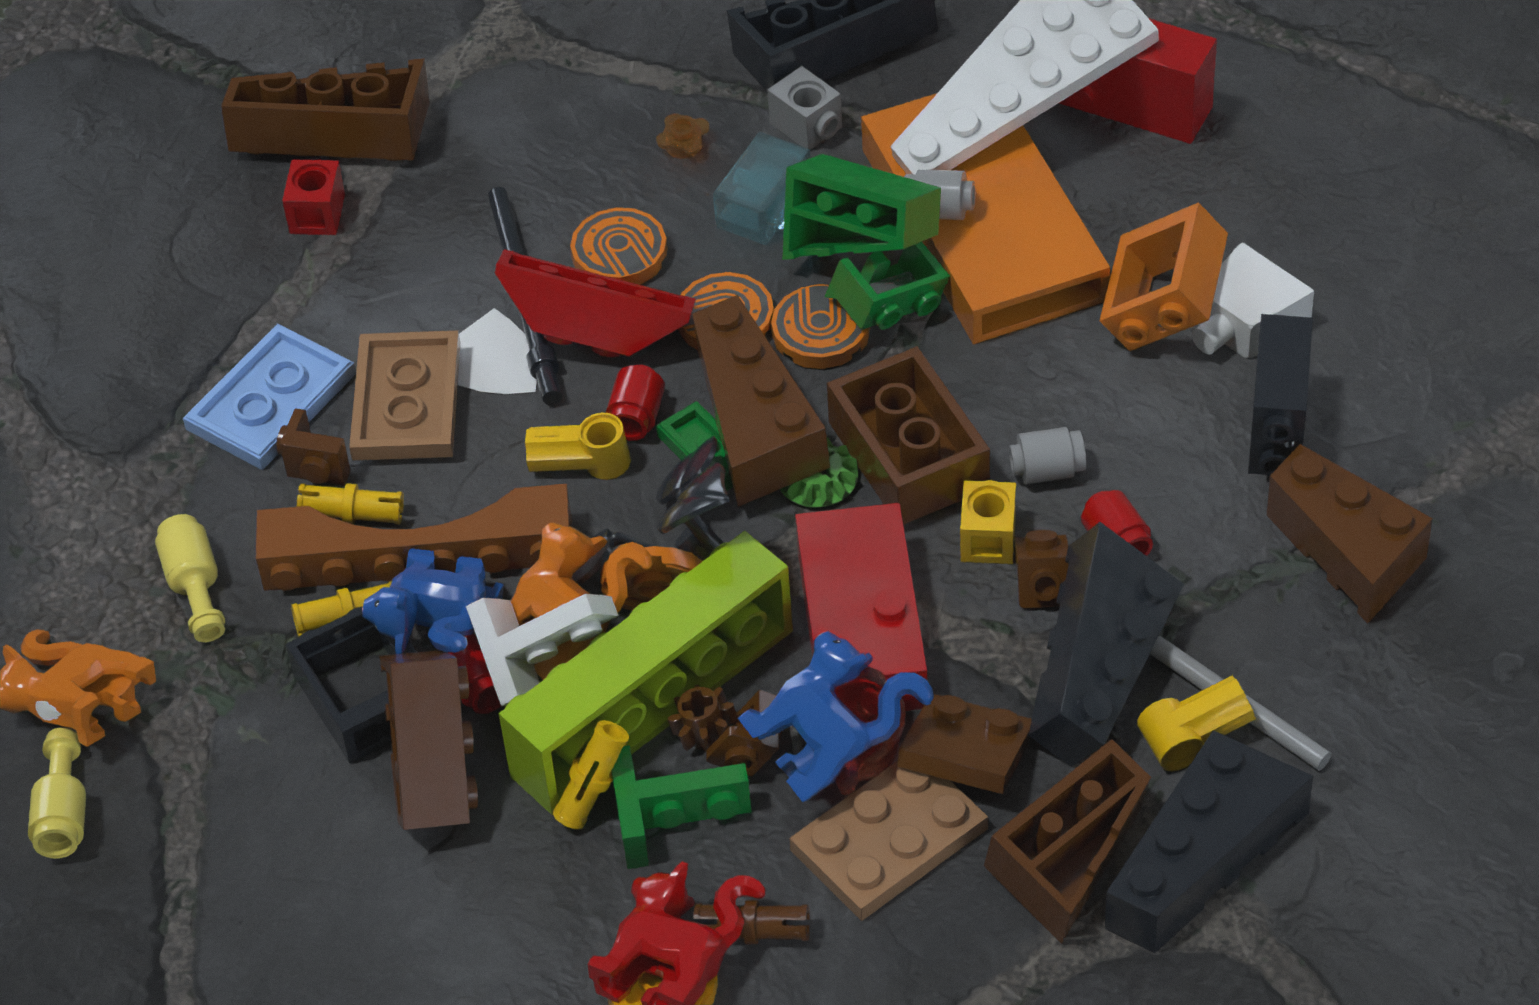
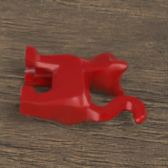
(669, 947)

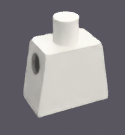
(1244, 291)

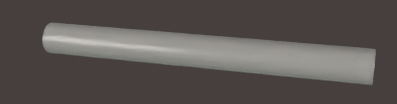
(1265, 719)

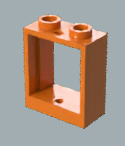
(1181, 241)

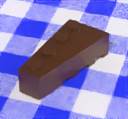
(329, 113)
(759, 410)

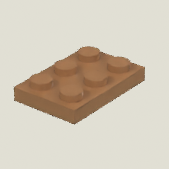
(405, 395)
(887, 836)

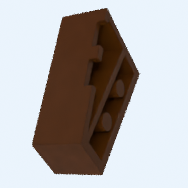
(1348, 527)
(429, 739)
(1068, 836)

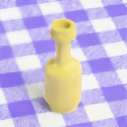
(191, 571)
(58, 799)

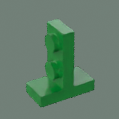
(673, 801)

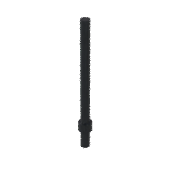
(541, 357)

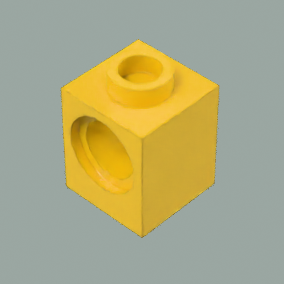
(988, 522)

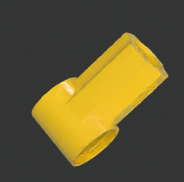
(593, 445)
(1181, 728)

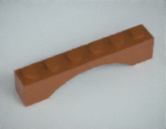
(311, 549)

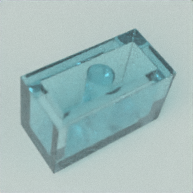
(753, 192)

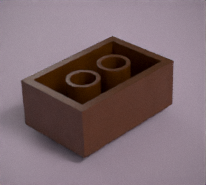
(907, 434)

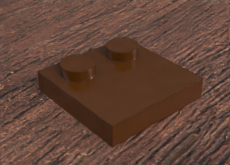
(966, 743)

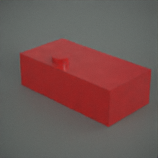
(1159, 89)
(862, 586)

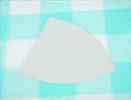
(495, 357)

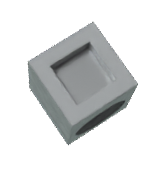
(805, 108)

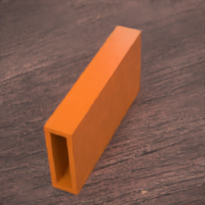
(1021, 247)

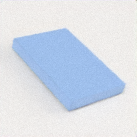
(262, 392)

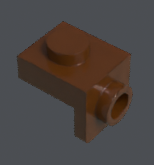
(310, 454)
(1040, 567)
(739, 747)

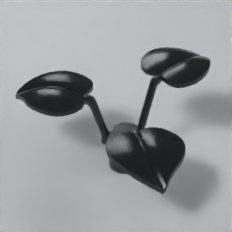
(696, 490)

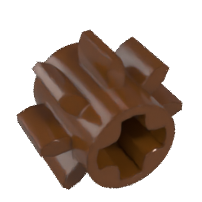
(701, 717)

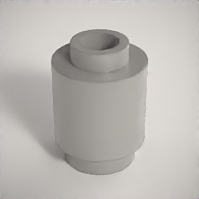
(956, 191)
(1047, 455)

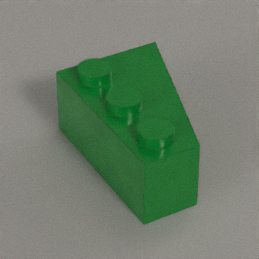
(854, 209)

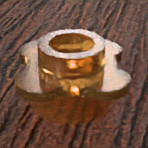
(682, 135)

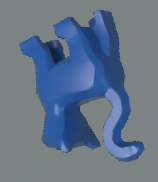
(430, 600)
(824, 721)

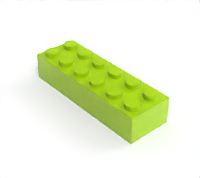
(686, 636)

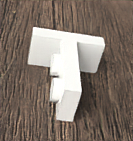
(514, 649)

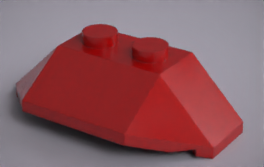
(590, 307)

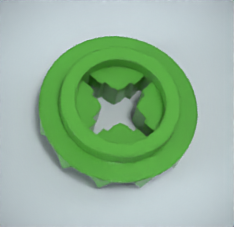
(828, 488)

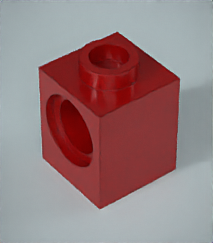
(313, 197)

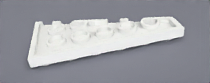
(1019, 72)

